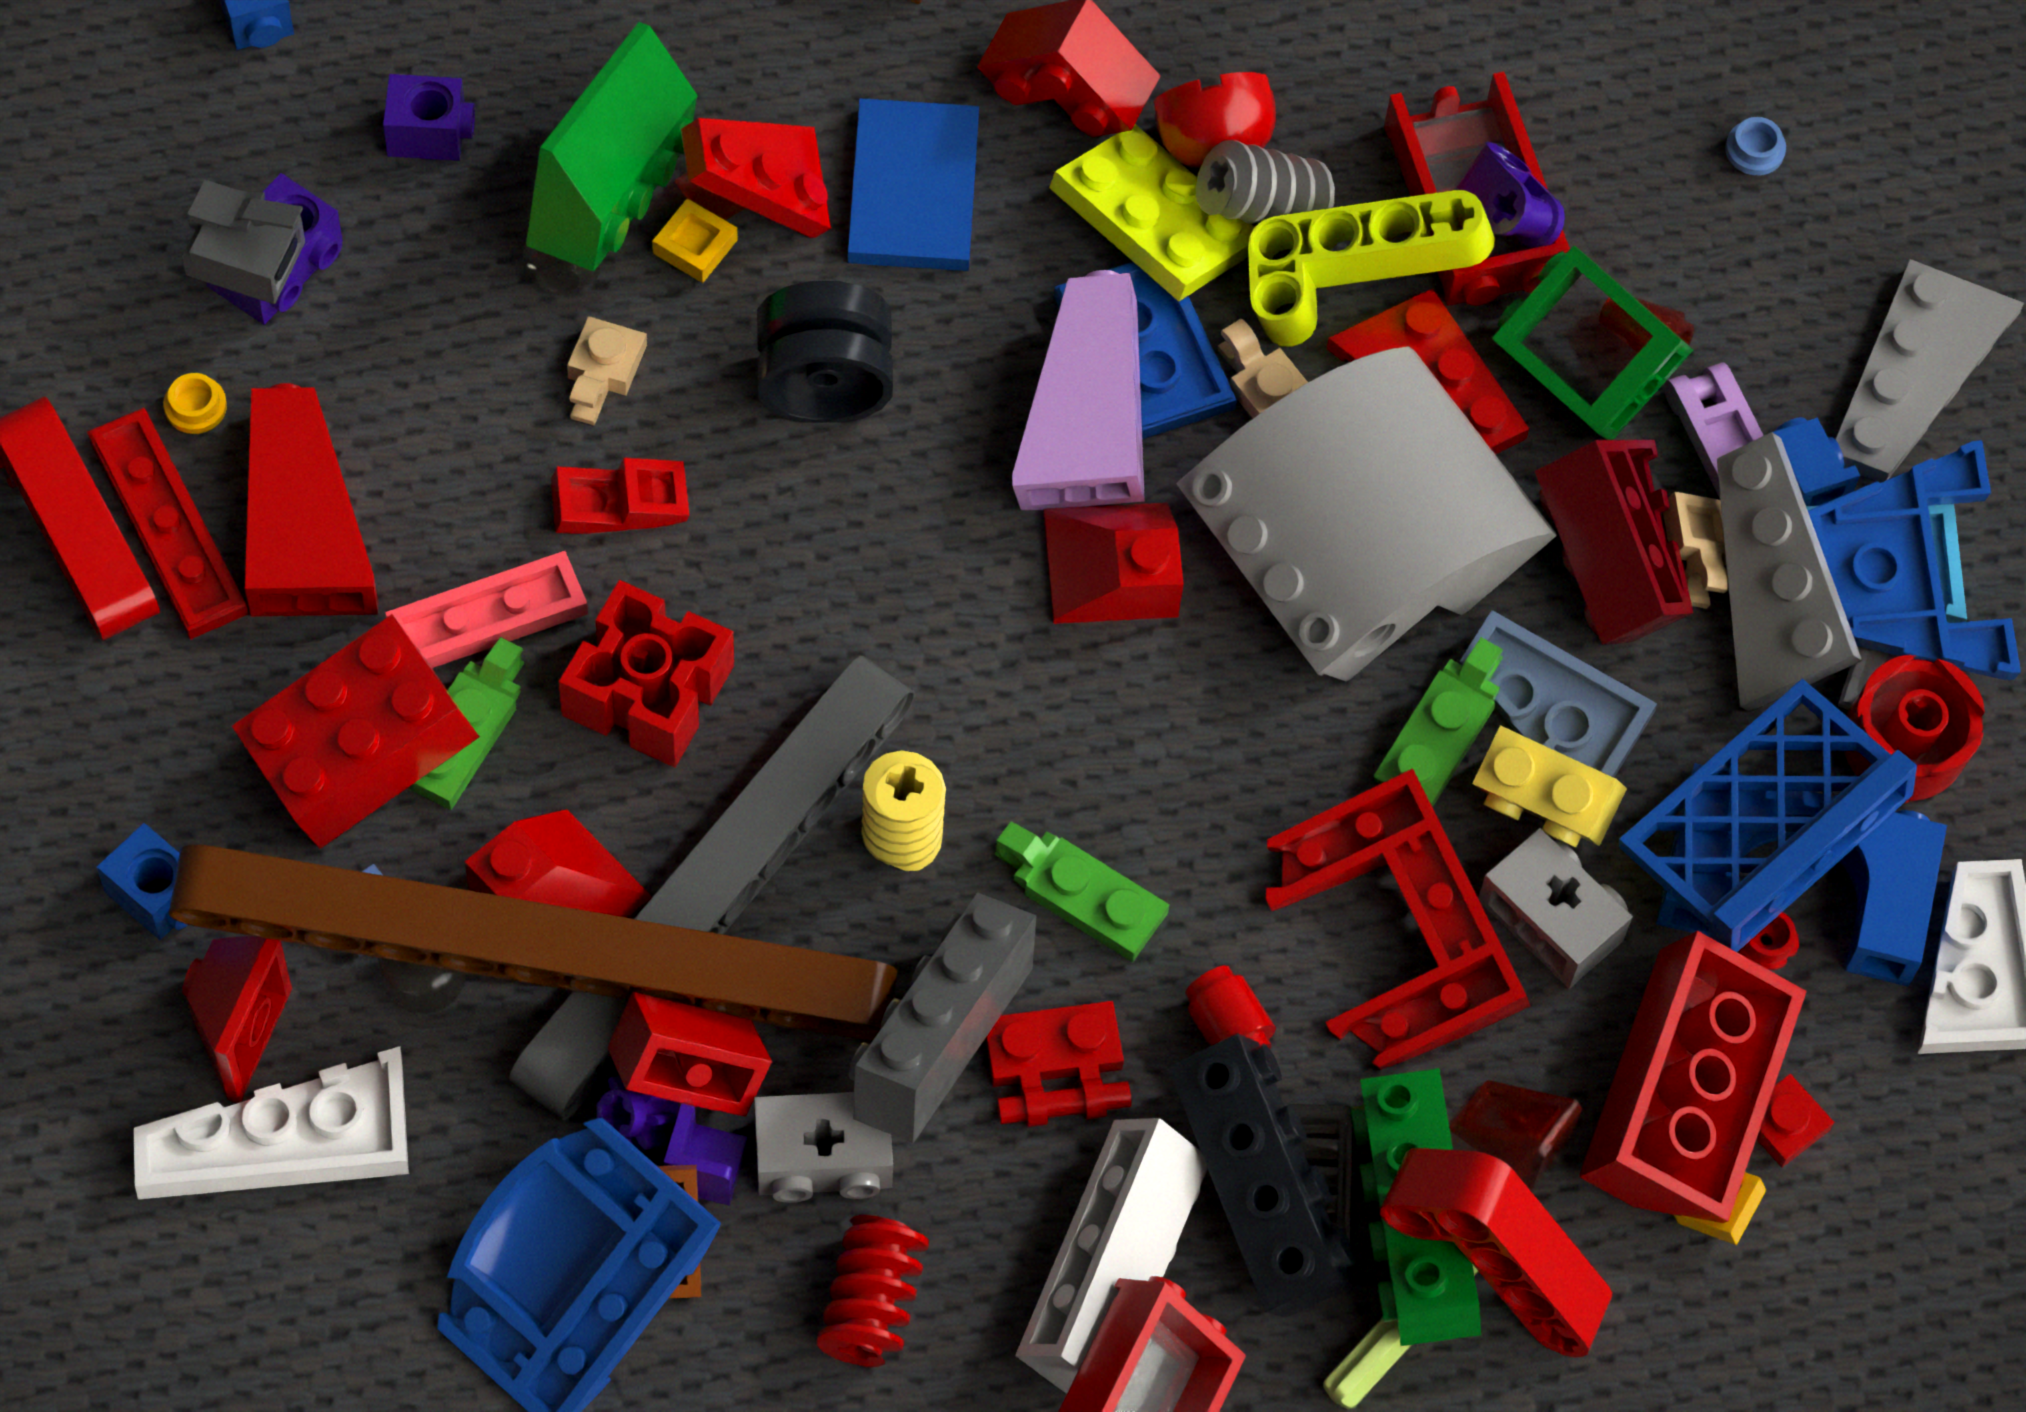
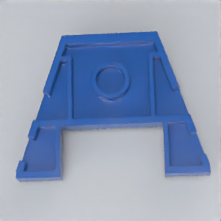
(1888, 568)

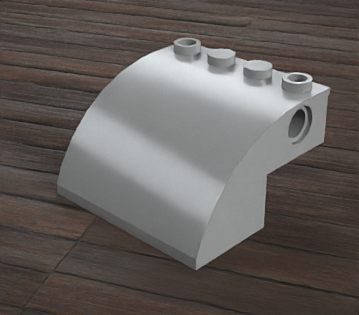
(1365, 509)

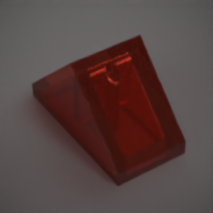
(1518, 1127)

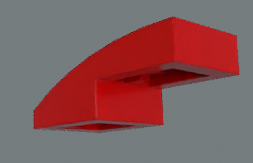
(629, 498)

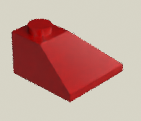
(1113, 562)
(556, 864)
(236, 1004)

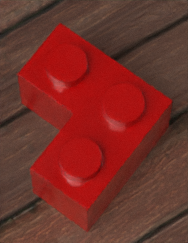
(1074, 57)

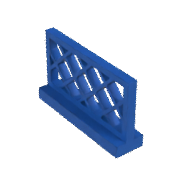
(1808, 853)

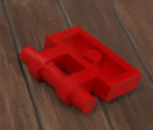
(1054, 1046)

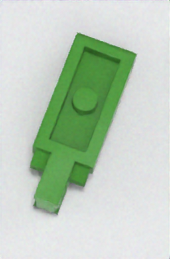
(488, 702)
(1445, 721)
(1082, 890)

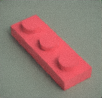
(492, 608)

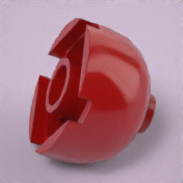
(1199, 118)

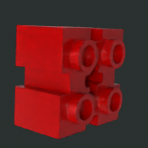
(647, 673)

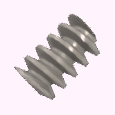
(1261, 183)

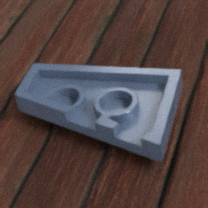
(1563, 699)

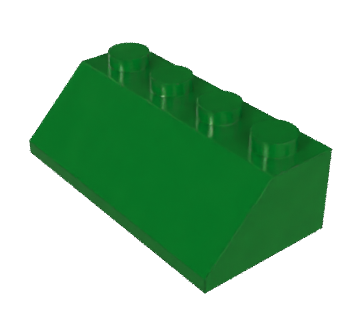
(610, 153)

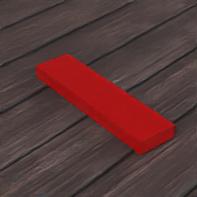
(167, 523)

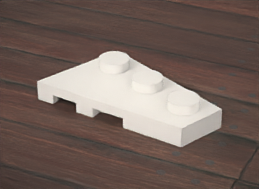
(1980, 962)

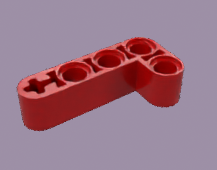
(74, 519)
(1506, 1238)

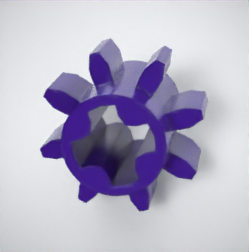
(637, 1116)

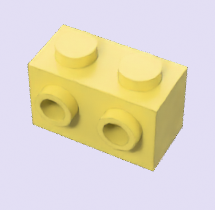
(1548, 785)

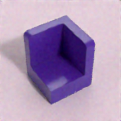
(712, 1150)

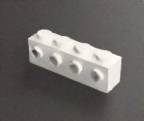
(1120, 1230)

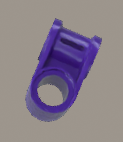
(1513, 197)

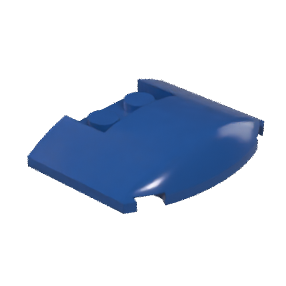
(571, 1266)

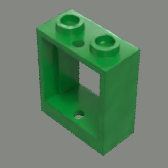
(1637, 380)

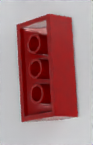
(1693, 1081)

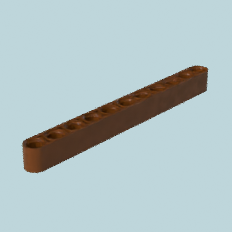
(528, 941)

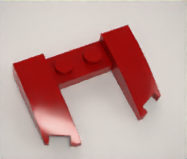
(1473, 974)

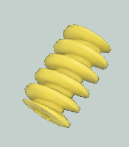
(903, 810)

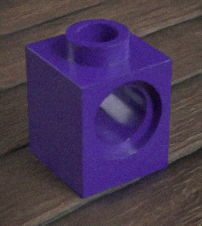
(418, 97)

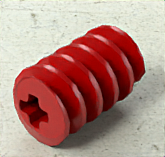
(868, 1290)

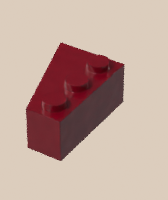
(1616, 538)

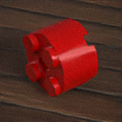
(1926, 713)

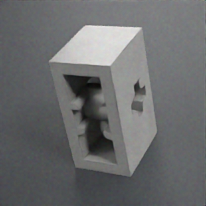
(1563, 937)
(789, 1156)

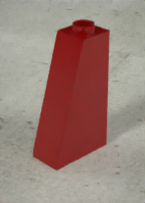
(300, 520)

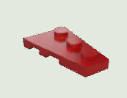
(761, 168)
(1440, 343)

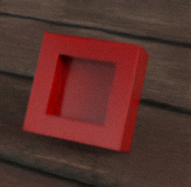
(1791, 1121)

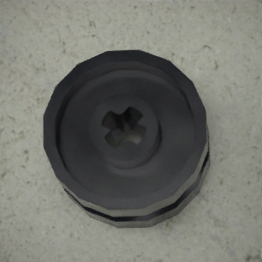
(824, 352)

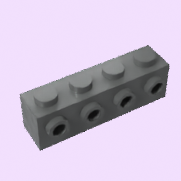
(942, 1017)

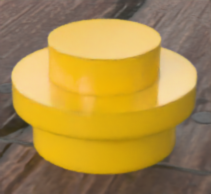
(195, 403)

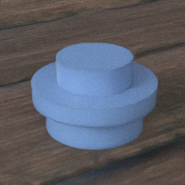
(1756, 146)

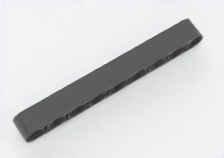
(728, 866)

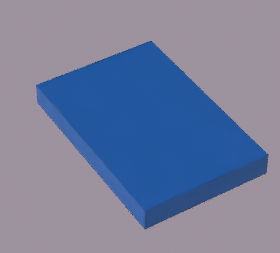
(913, 184)
(1176, 361)

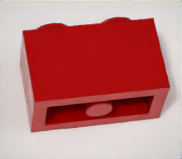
(689, 1054)

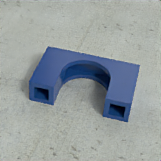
(1890, 870)

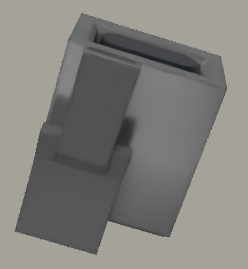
(242, 241)

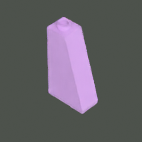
(1086, 410)

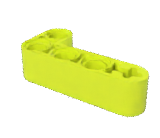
(1367, 257)

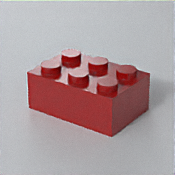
(355, 732)

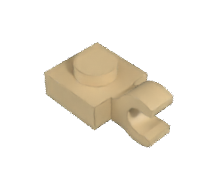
(600, 363)
(1260, 378)
(1698, 530)

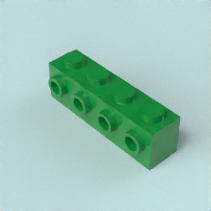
(1430, 1280)

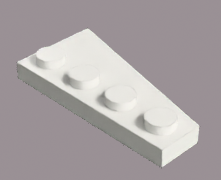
(309, 1133)

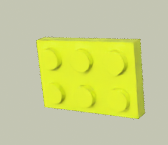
(1151, 212)

